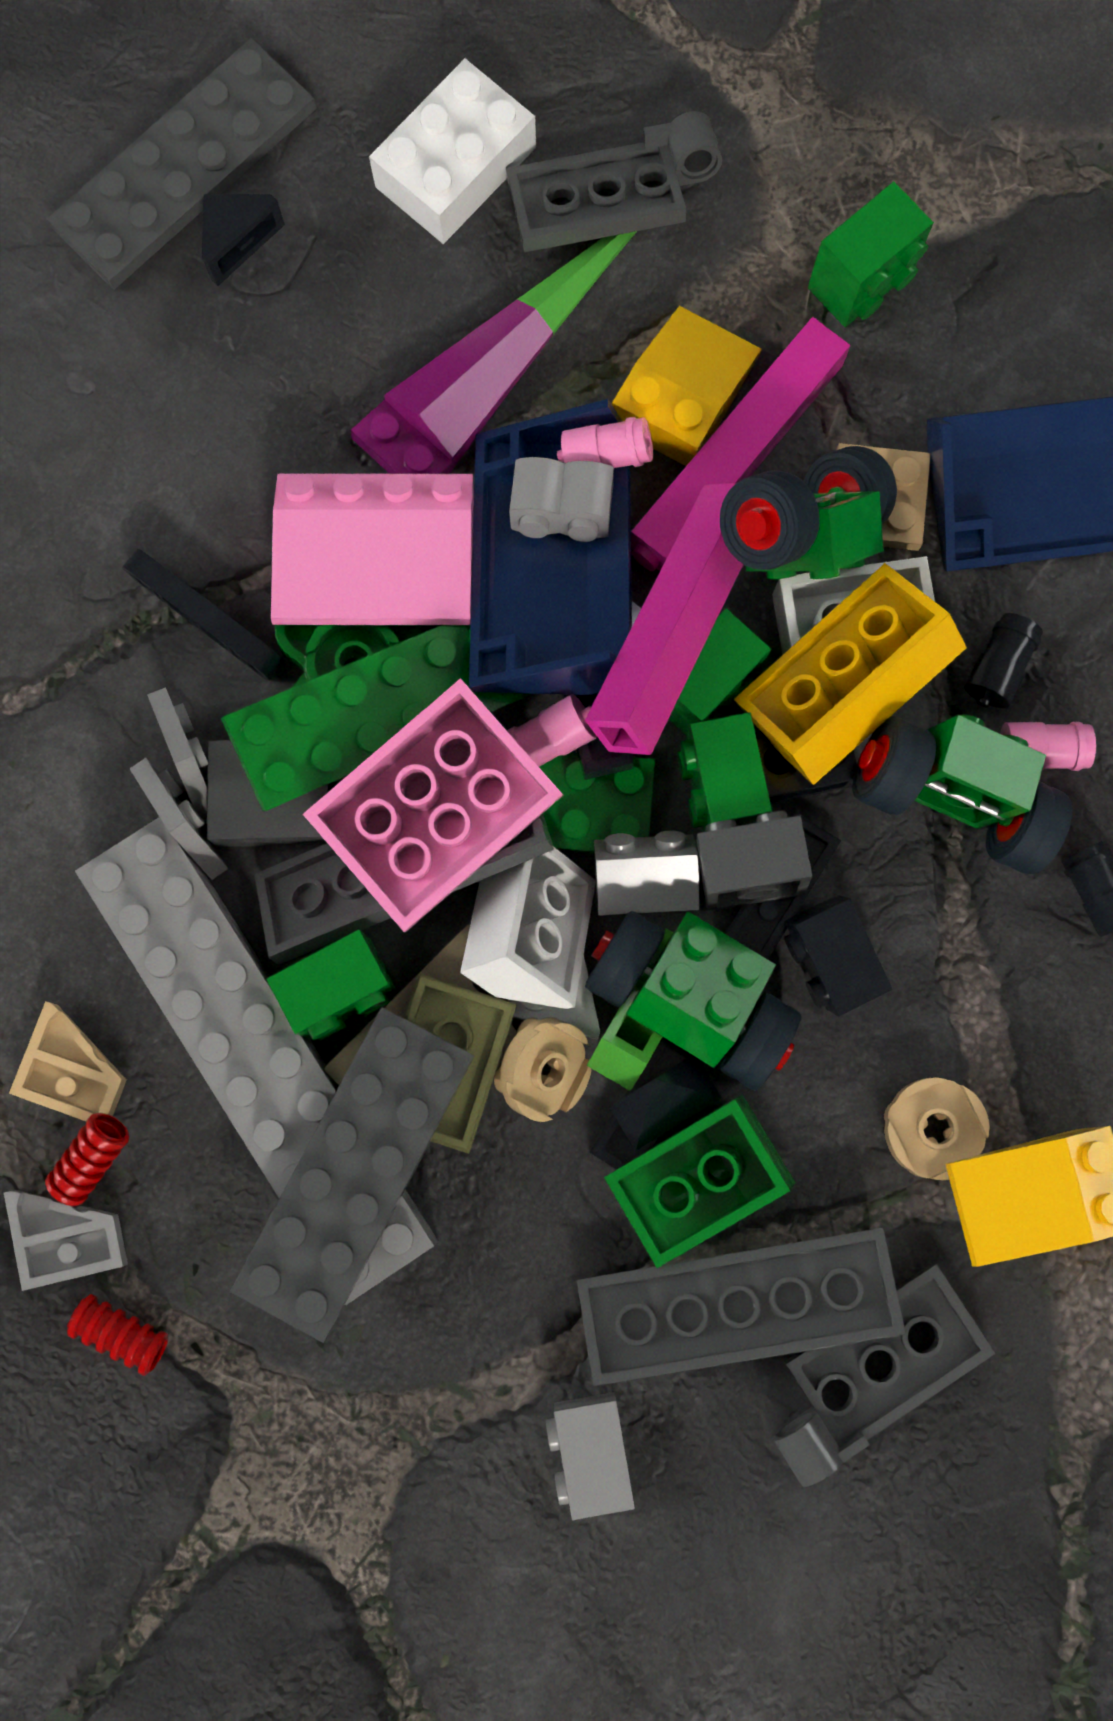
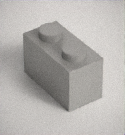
(646, 873)
(592, 1456)

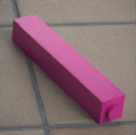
(744, 436)
(667, 632)

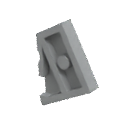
(185, 753)
(178, 816)
(61, 1240)

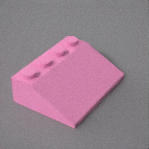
(372, 549)
(432, 805)

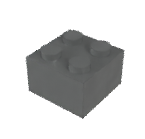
(753, 861)

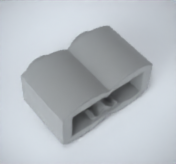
(561, 498)

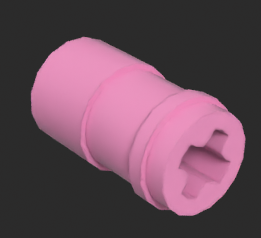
(611, 444)
(555, 731)
(1065, 745)

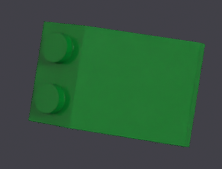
(700, 1181)

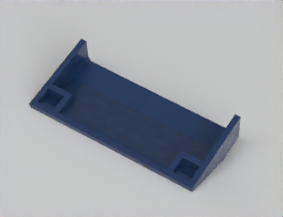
(1023, 483)
(549, 606)

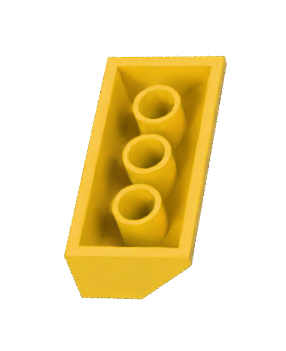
(851, 672)

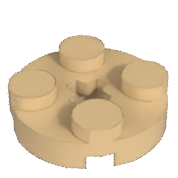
(521, 1068)
(908, 1117)

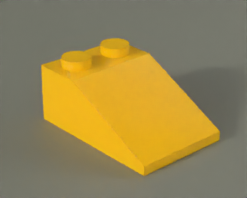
(686, 383)
(1036, 1195)

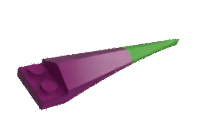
(442, 406)

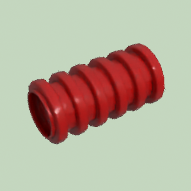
(87, 1159)
(117, 1334)

